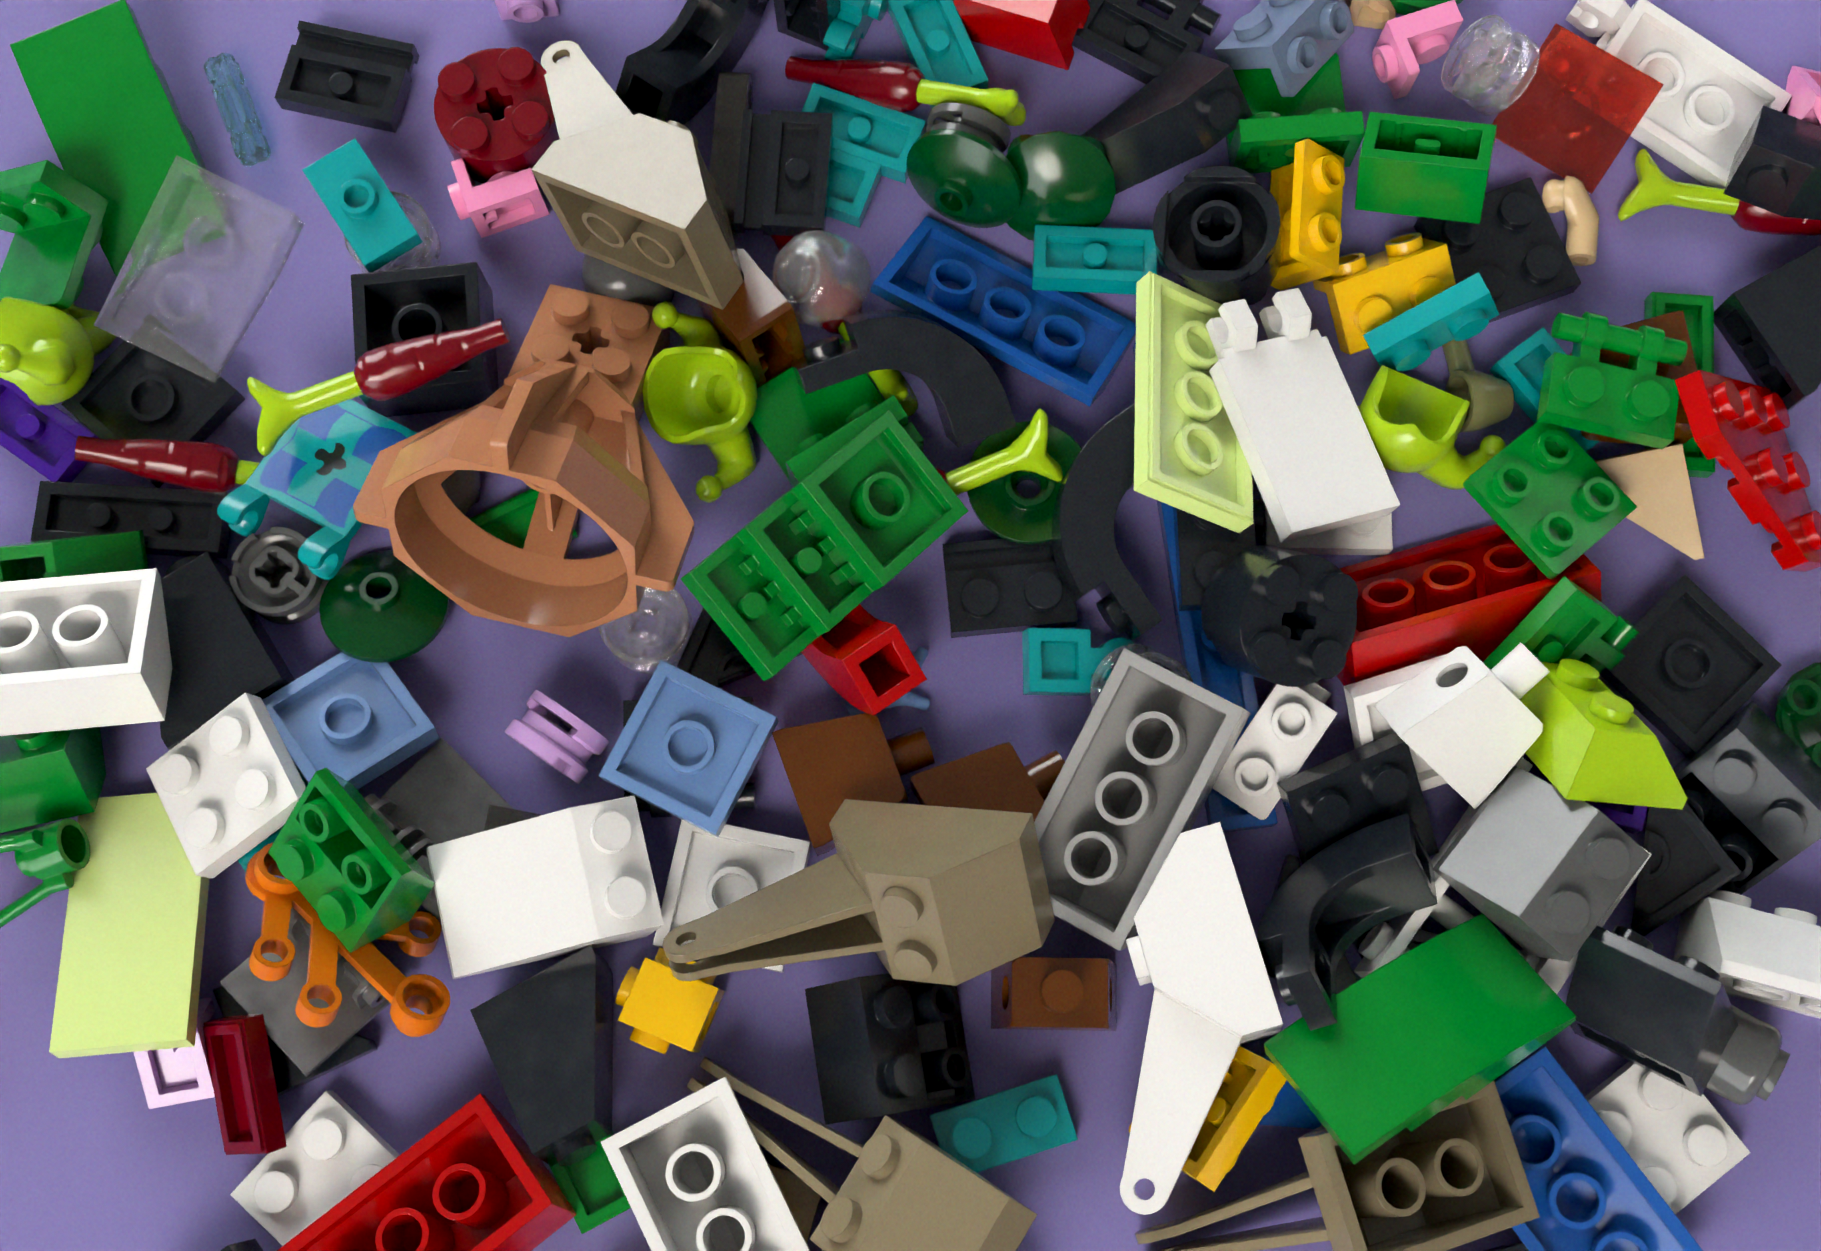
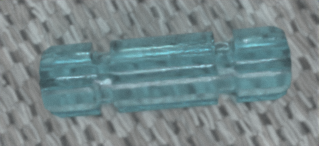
(237, 109)

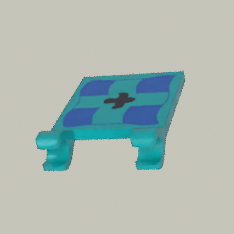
(317, 475)

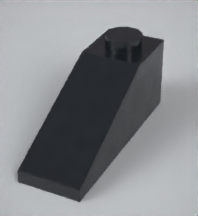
(1171, 119)
(1779, 166)

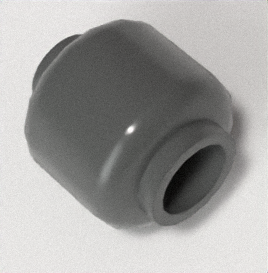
(1750, 1061)

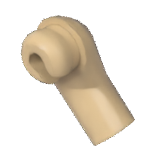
(1581, 217)

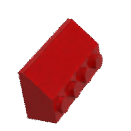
(1447, 597)
(453, 1190)

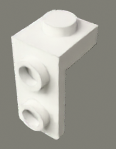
(1274, 746)

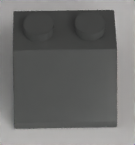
(1541, 865)

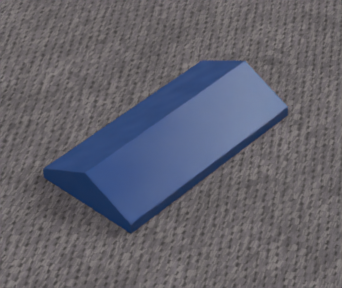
(993, 307)
(1578, 1170)

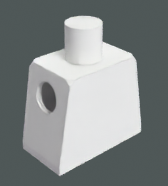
(1468, 717)

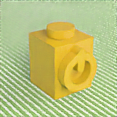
(665, 1007)

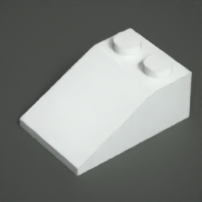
(545, 887)

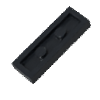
(171, 519)

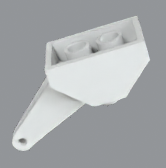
(1204, 1005)

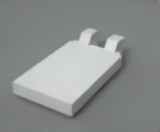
(1705, 92)
(1296, 419)

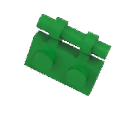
(1606, 397)
(1570, 626)

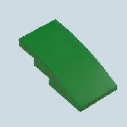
(107, 115)
(825, 545)
(1419, 1036)

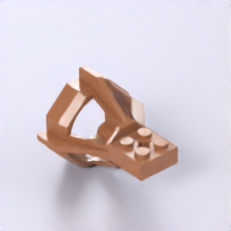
(576, 438)

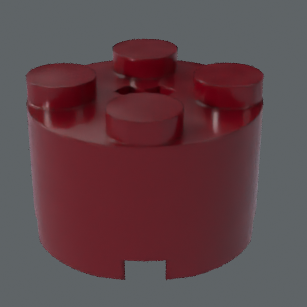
(495, 111)

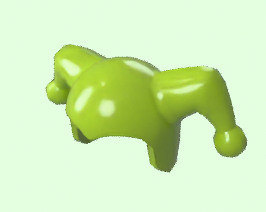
(48, 348)
(702, 398)
(1418, 429)

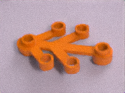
(402, 992)

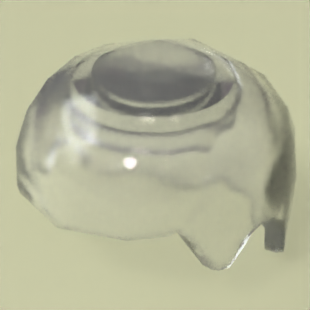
(821, 276)

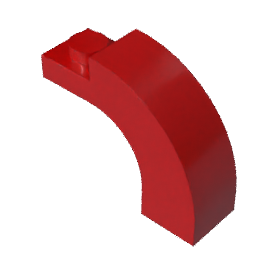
(865, 661)

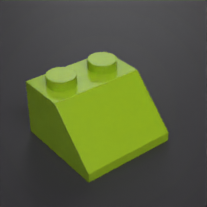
(1595, 742)

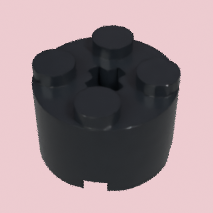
(1219, 205)
(1281, 615)

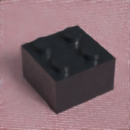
(422, 303)

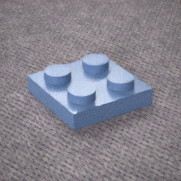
(349, 720)
(689, 748)

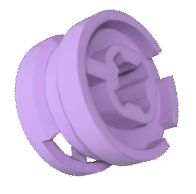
(560, 749)

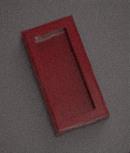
(244, 1084)

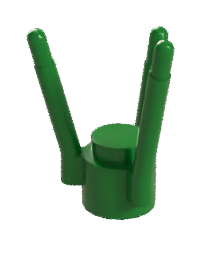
(49, 855)

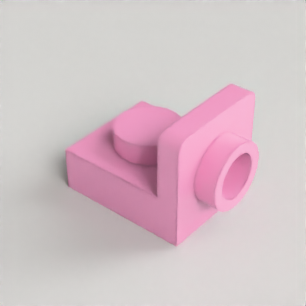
(1414, 41)
(500, 203)

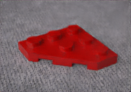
(1747, 435)

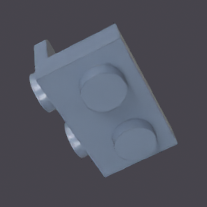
(1288, 38)

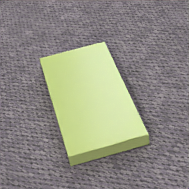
(1181, 429)
(130, 936)

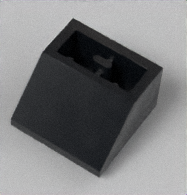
(1754, 795)
(1650, 1007)
(887, 1046)

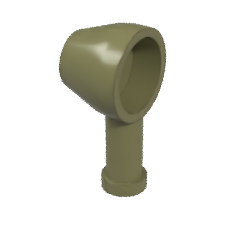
(1489, 396)

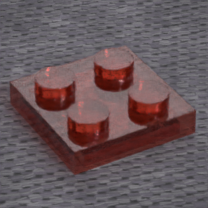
(1576, 108)

